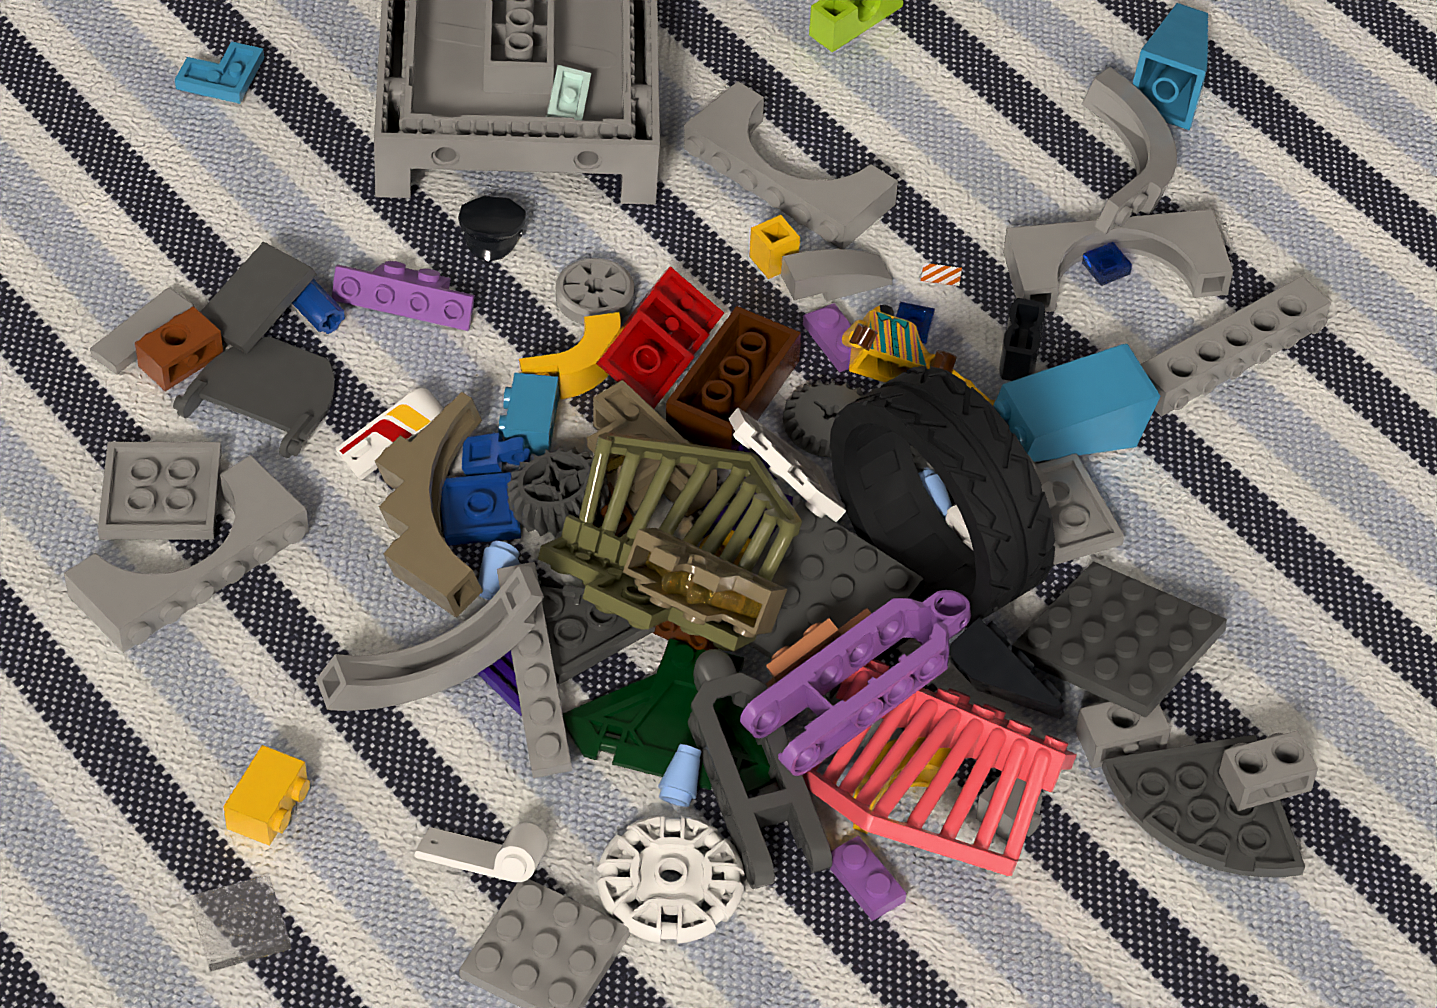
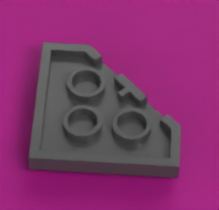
(582, 633)

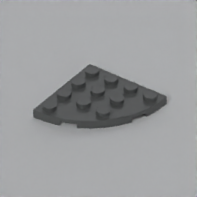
(1188, 809)

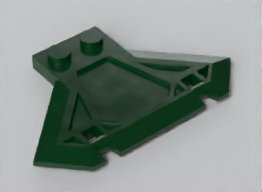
(655, 718)

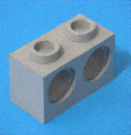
(1269, 775)

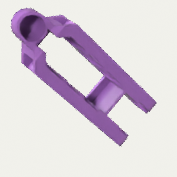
(838, 724)

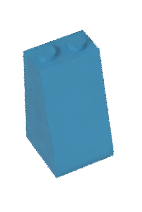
(1080, 405)

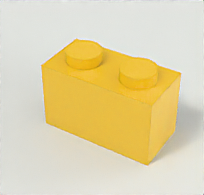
(266, 795)

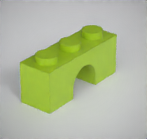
(840, 21)

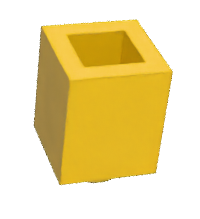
(770, 242)

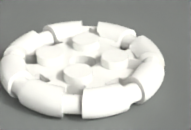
(670, 898)

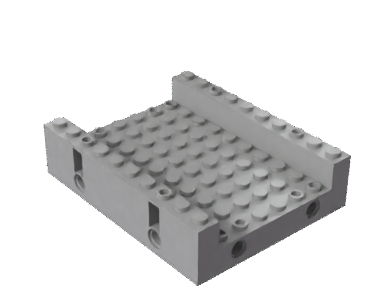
(476, 81)

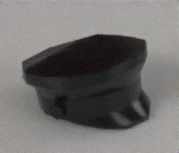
(491, 226)

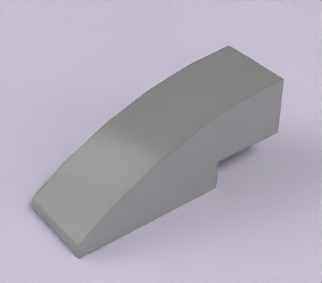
(833, 273)

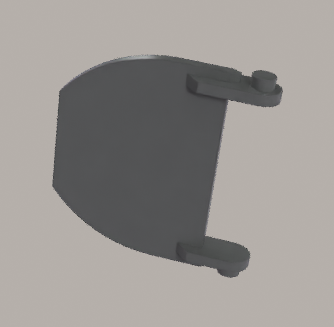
(269, 384)

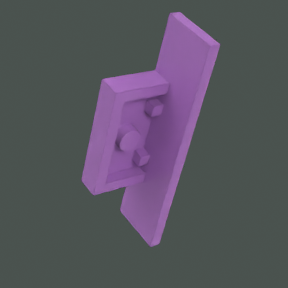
(405, 293)

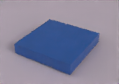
(477, 509)

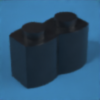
(1022, 339)

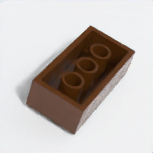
(736, 370)

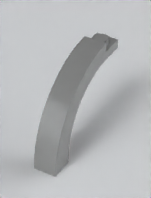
(438, 664)

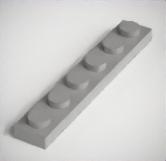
(539, 694)

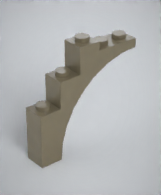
(413, 509)

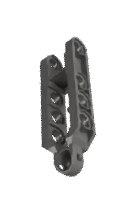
(717, 678)

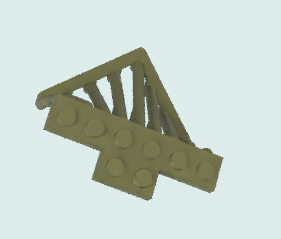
(601, 556)

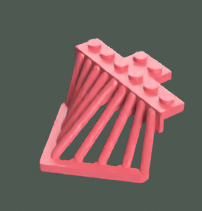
(970, 732)

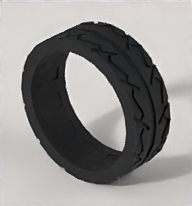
(978, 465)

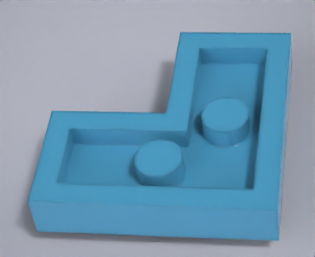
(224, 80)

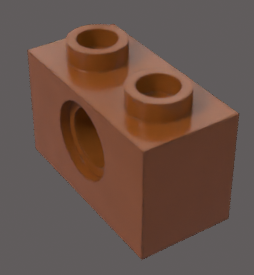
(178, 348)

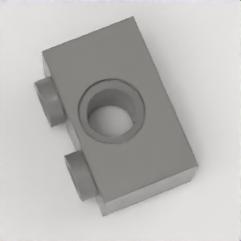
(1104, 739)

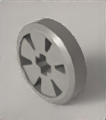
(589, 275)

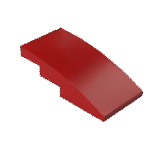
(660, 337)

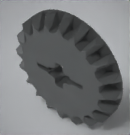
(806, 411)

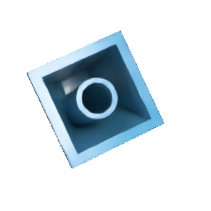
(1175, 65)

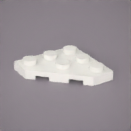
(789, 465)

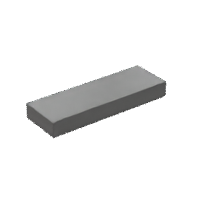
(118, 347)

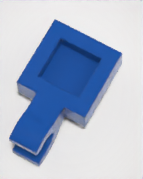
(486, 453)

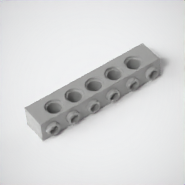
(1236, 344)

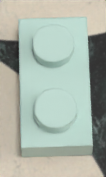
(568, 93)

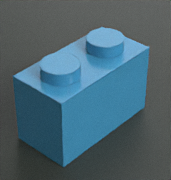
(531, 411)

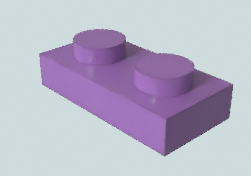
(827, 328)
(866, 878)

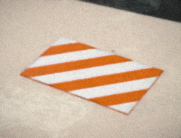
(941, 274)

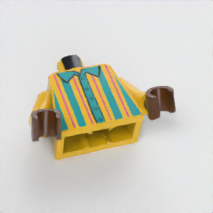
(889, 346)

